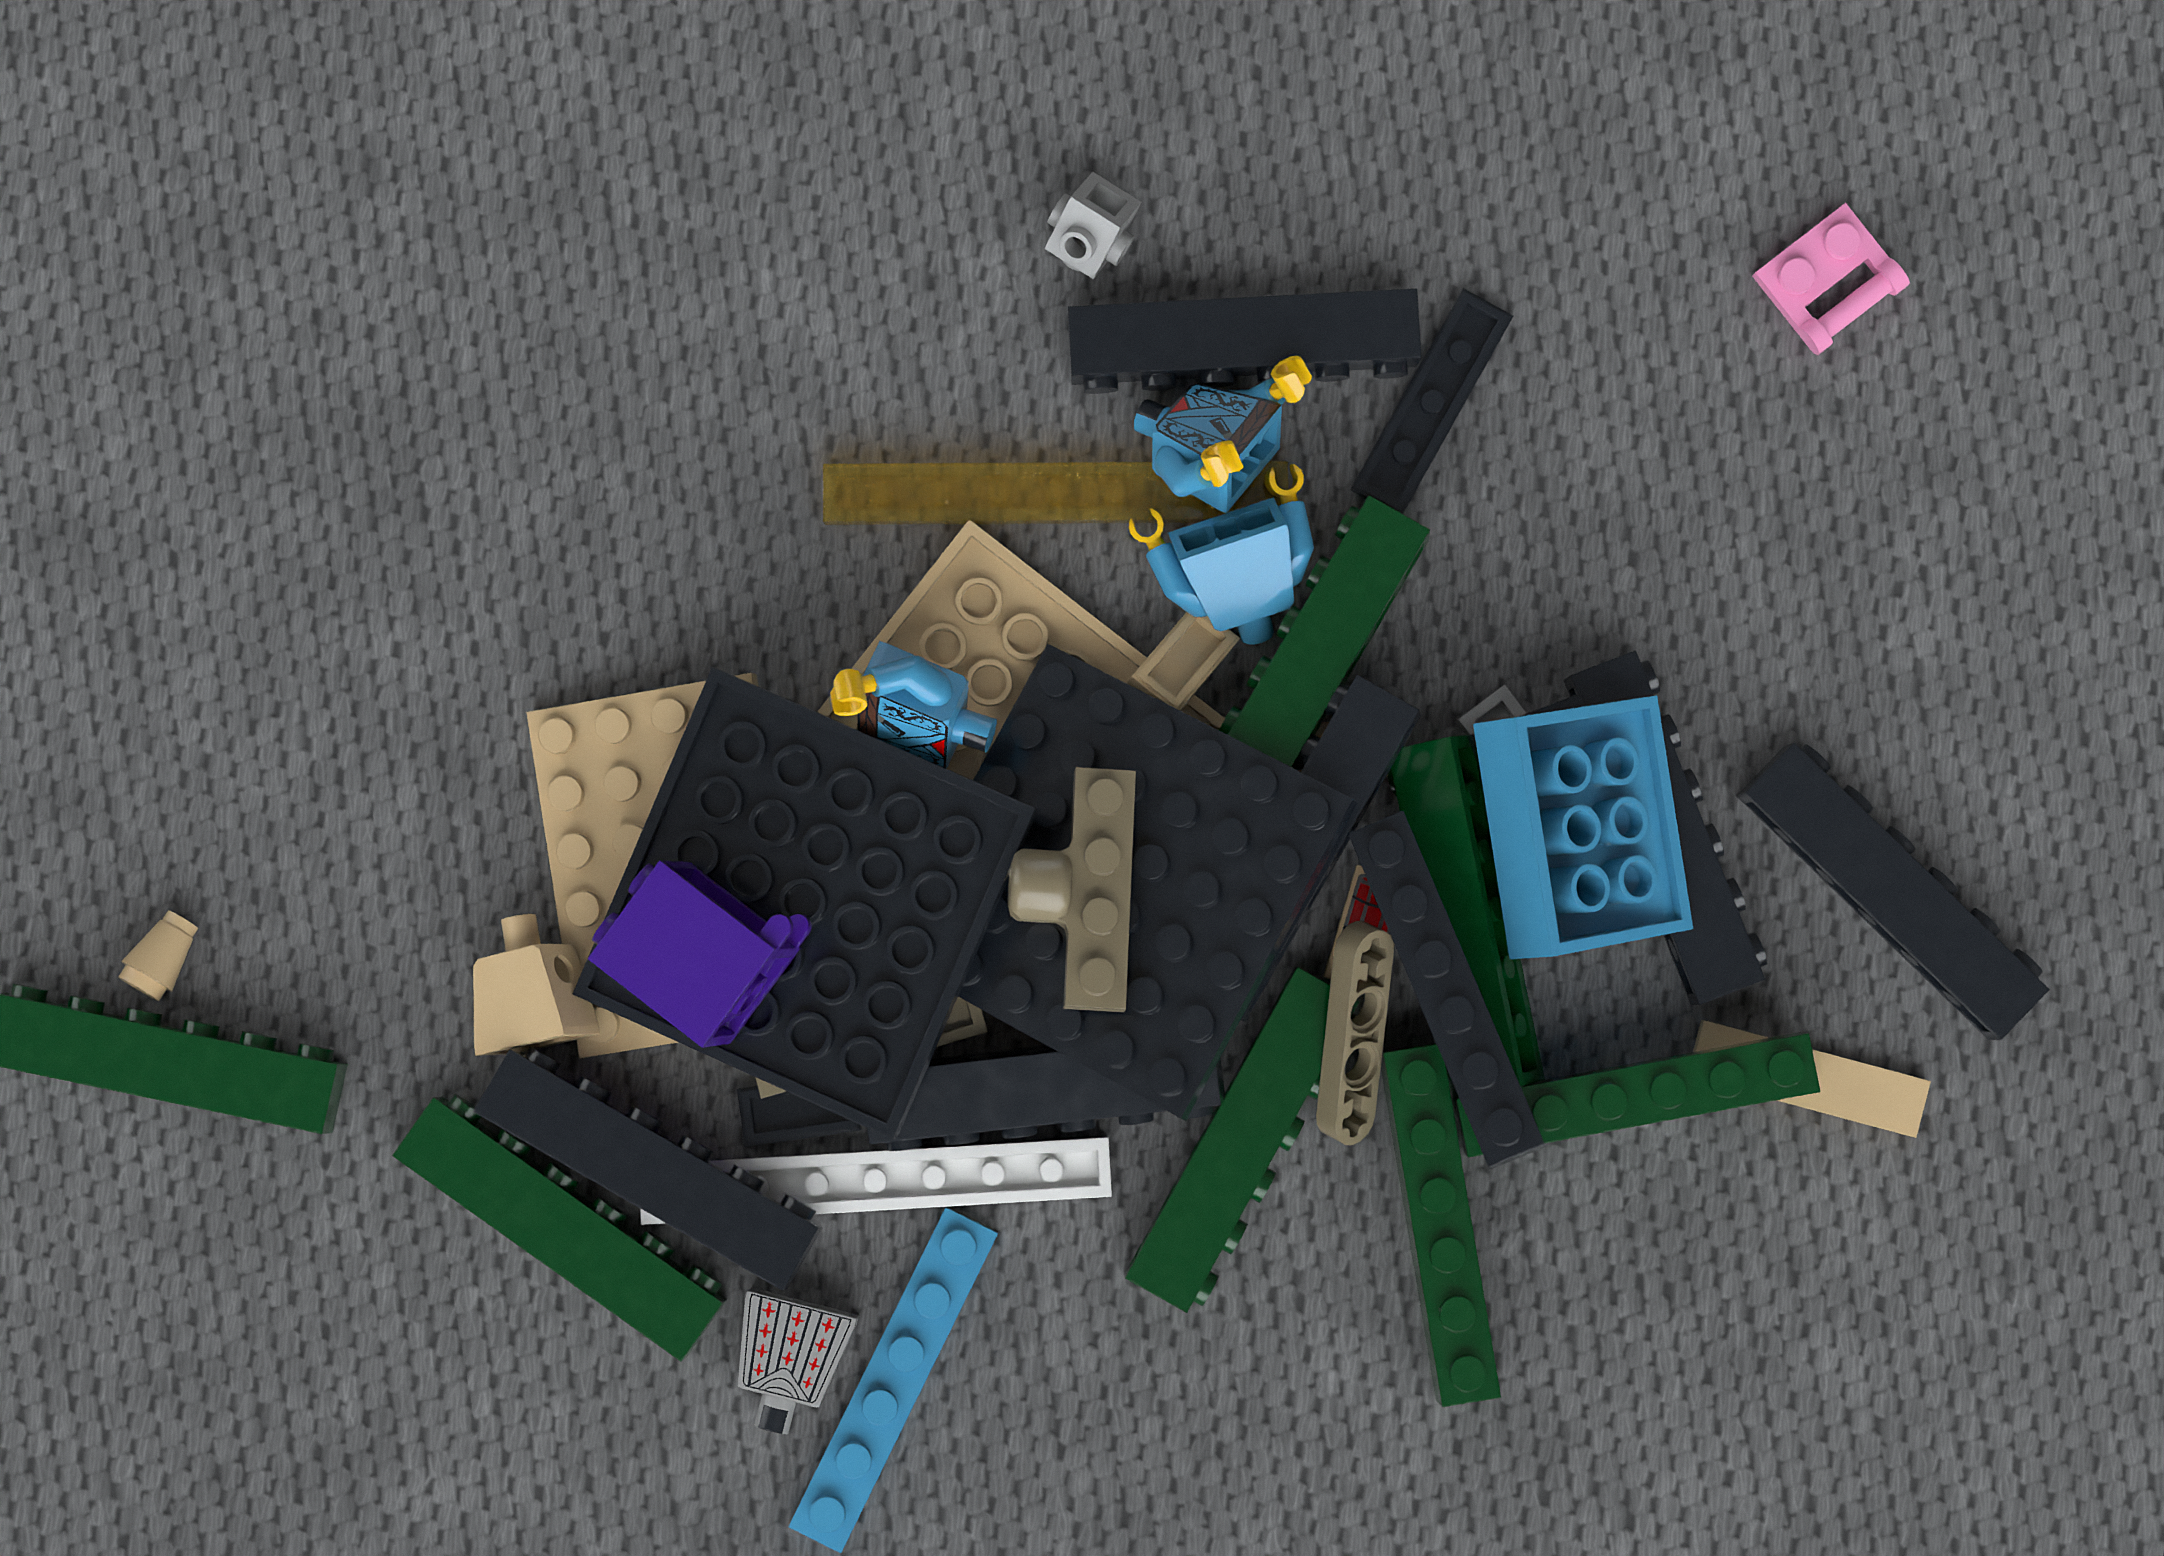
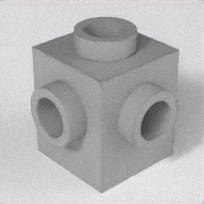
(1092, 226)

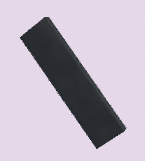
(1432, 401)

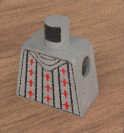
(789, 1353)

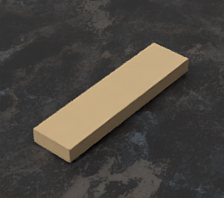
(1846, 1086)

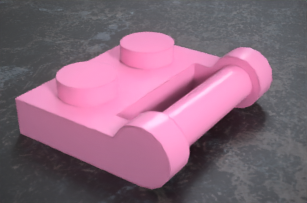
(1820, 262)

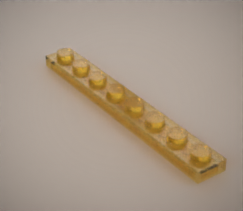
(1016, 493)

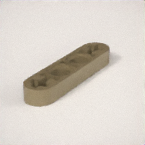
(1359, 966)

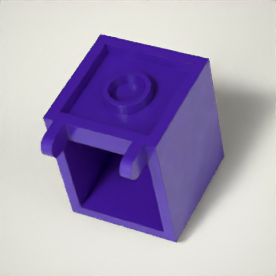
(695, 951)

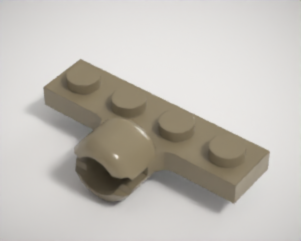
(1086, 889)

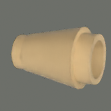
(159, 956)

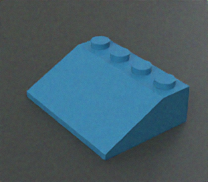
(1583, 828)

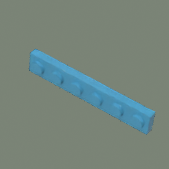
(893, 1380)

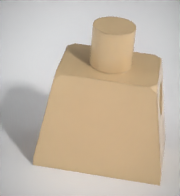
(527, 993)

